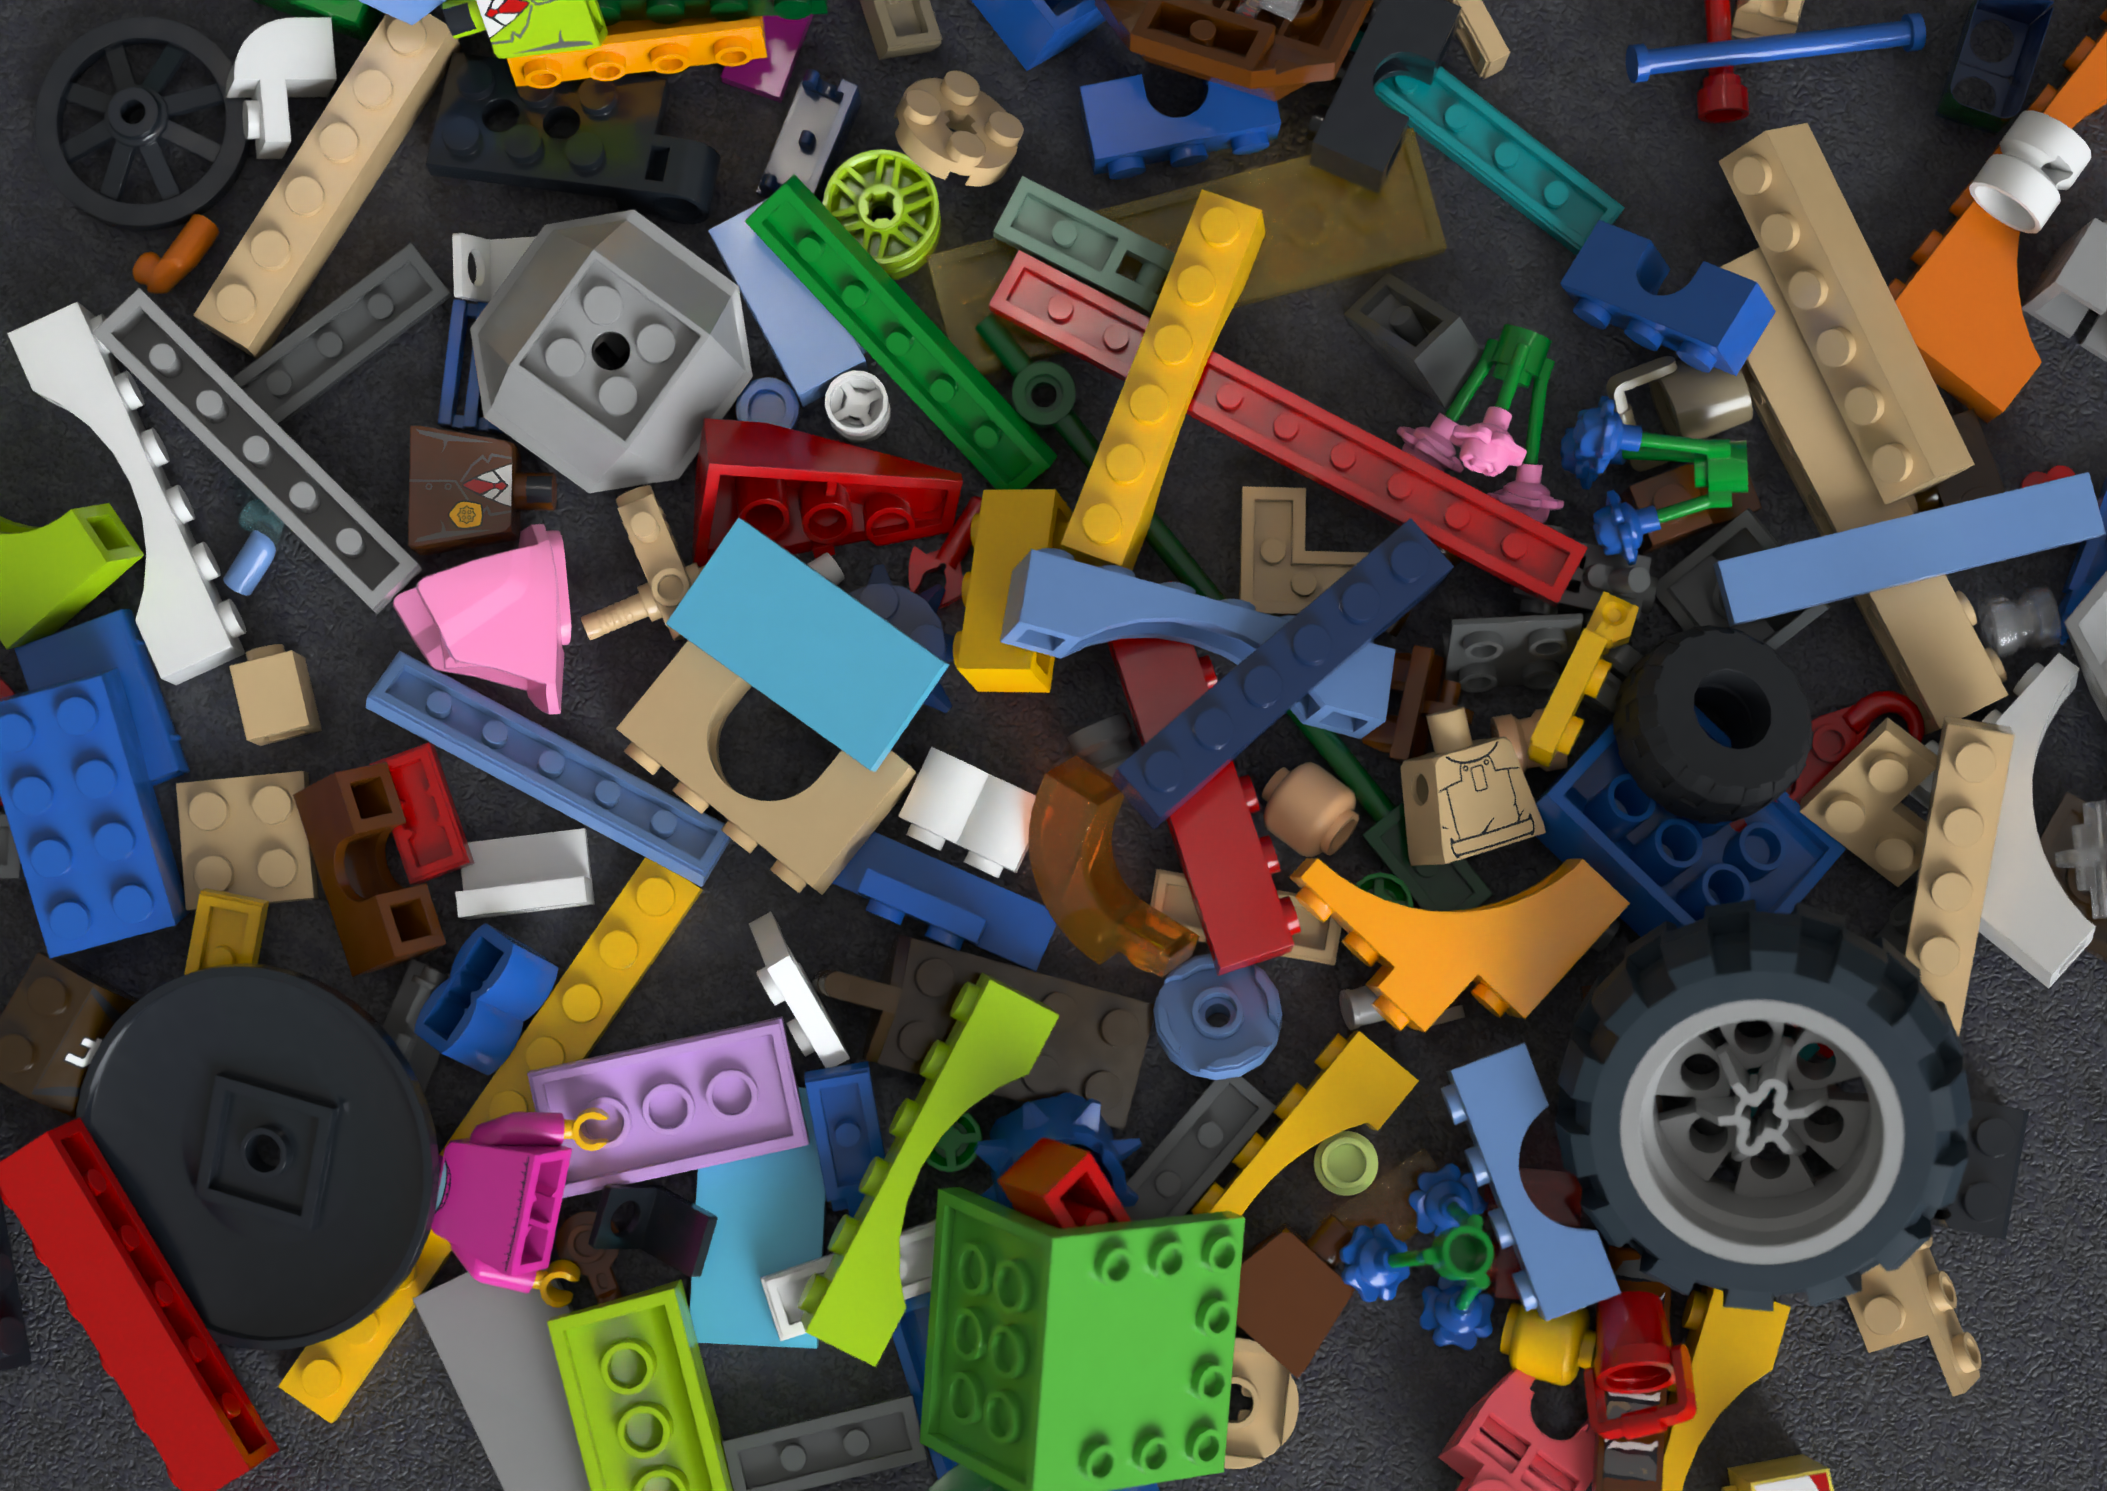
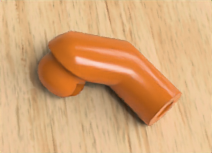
(181, 257)

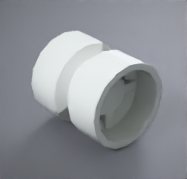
(2035, 164)

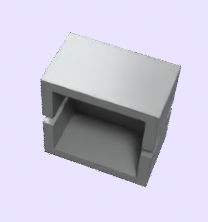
(2073, 285)

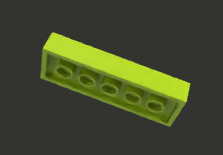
(640, 1394)

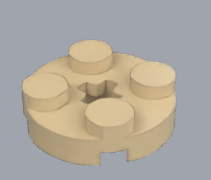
(984, 132)
(1273, 1408)

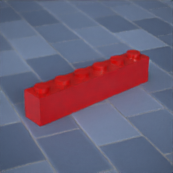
(1213, 830)
(134, 1309)

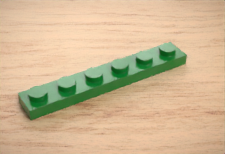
(900, 337)

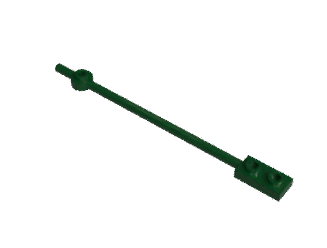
(1431, 886)

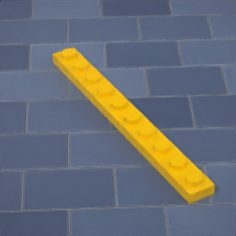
(560, 1033)

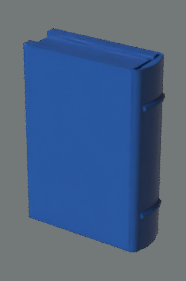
(105, 645)

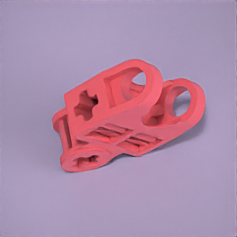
(1505, 1451)

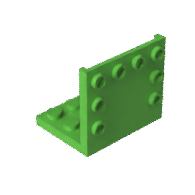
(1080, 1346)

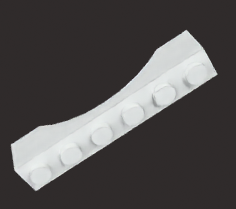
(180, 606)

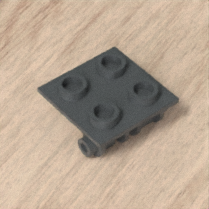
(1509, 650)

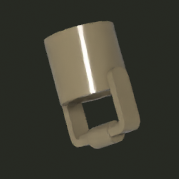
(1685, 399)

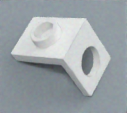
(493, 264)

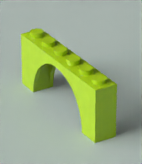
(58, 569)

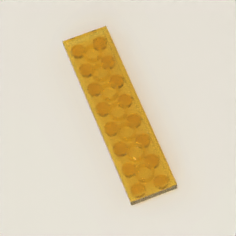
(1314, 235)

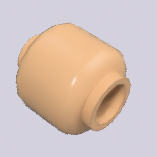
(1309, 809)

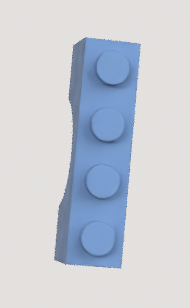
(1558, 1263)

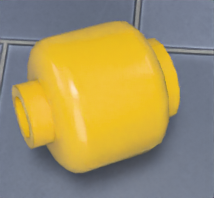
(1550, 1348)

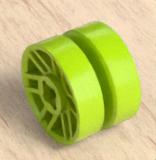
(884, 183)

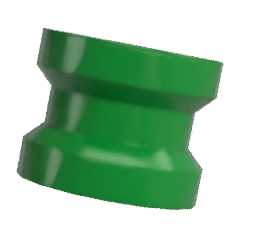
(956, 1150)

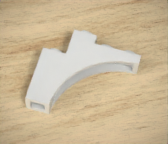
(2023, 901)

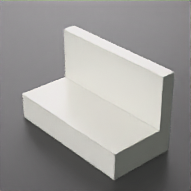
(526, 875)

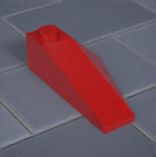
(812, 490)

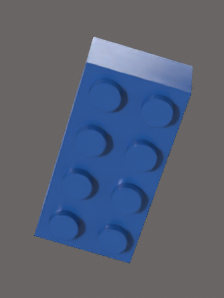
(86, 815)

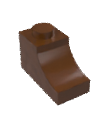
(1677, 487)

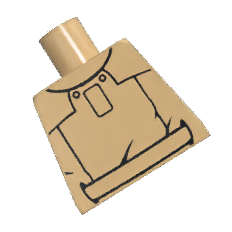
(1464, 795)

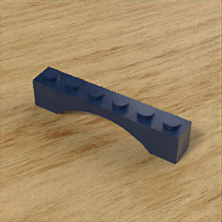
(1281, 673)

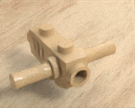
(661, 564)

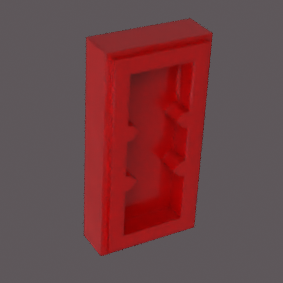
(433, 836)

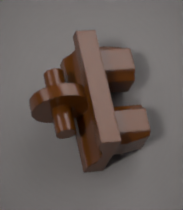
(1420, 681)

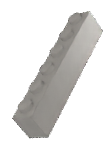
(257, 450)

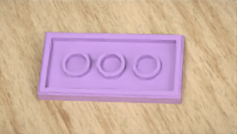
(677, 1104)

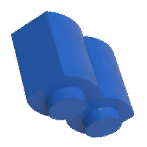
(486, 999)

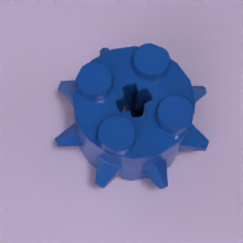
(1065, 1120)

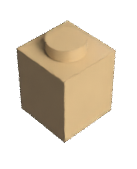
(274, 695)

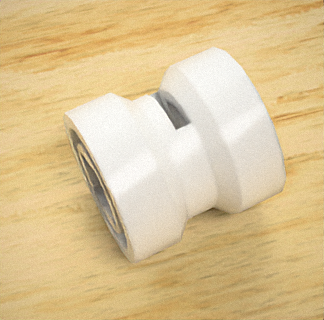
(852, 396)

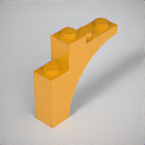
(1429, 957)

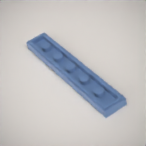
(1909, 549)
(549, 768)

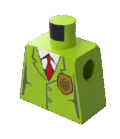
(529, 26)

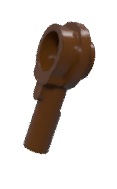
(594, 1263)

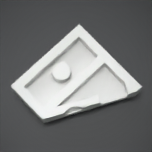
(787, 980)

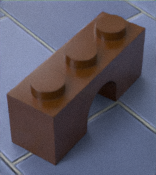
(347, 832)

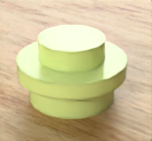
(1346, 1163)

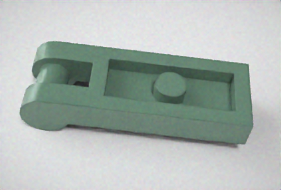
(1083, 244)

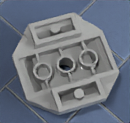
(595, 281)

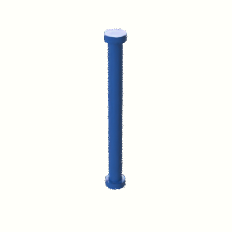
(1643, 62)

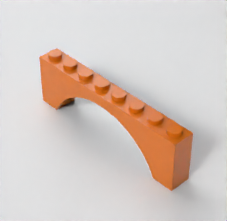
(1965, 290)

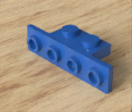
(948, 901)

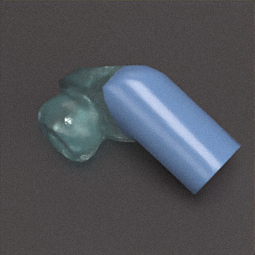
(258, 549)

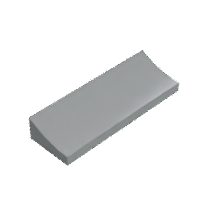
(507, 1380)

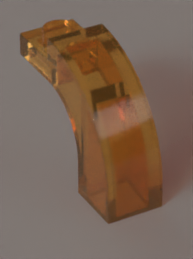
(1080, 879)

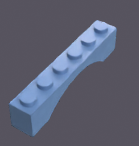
(1071, 605)

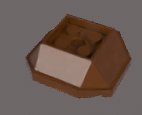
(1243, 53)

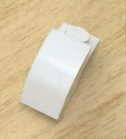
(276, 63)

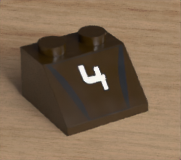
(56, 1029)

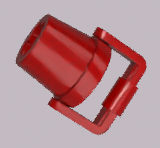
(1637, 1358)

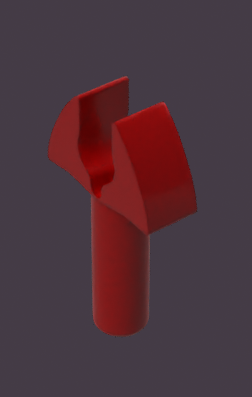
(949, 556)

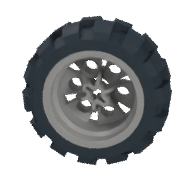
(1778, 1226)

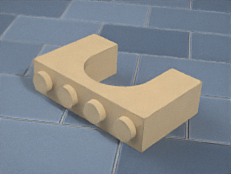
(810, 833)

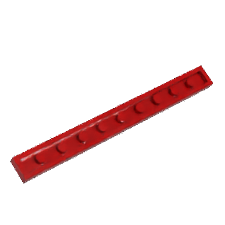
(1301, 435)

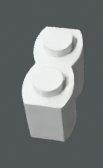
(971, 811)

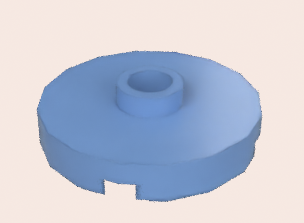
(1195, 993)

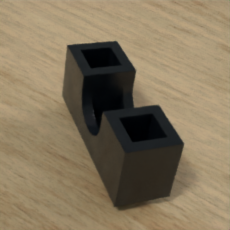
(1358, 133)

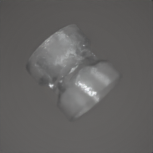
(2020, 621)

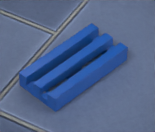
(452, 374)

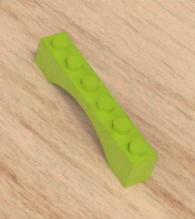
(989, 1046)

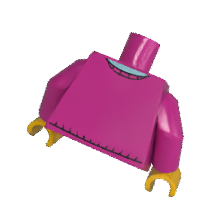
(505, 1199)

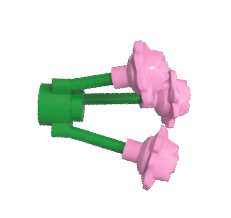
(1488, 445)

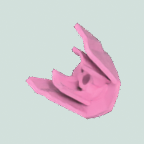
(498, 617)

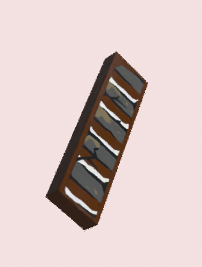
(1635, 1462)

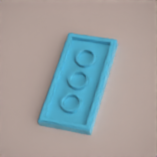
(807, 644)
(766, 1222)

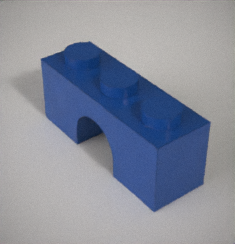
(1129, 133)
(1706, 322)

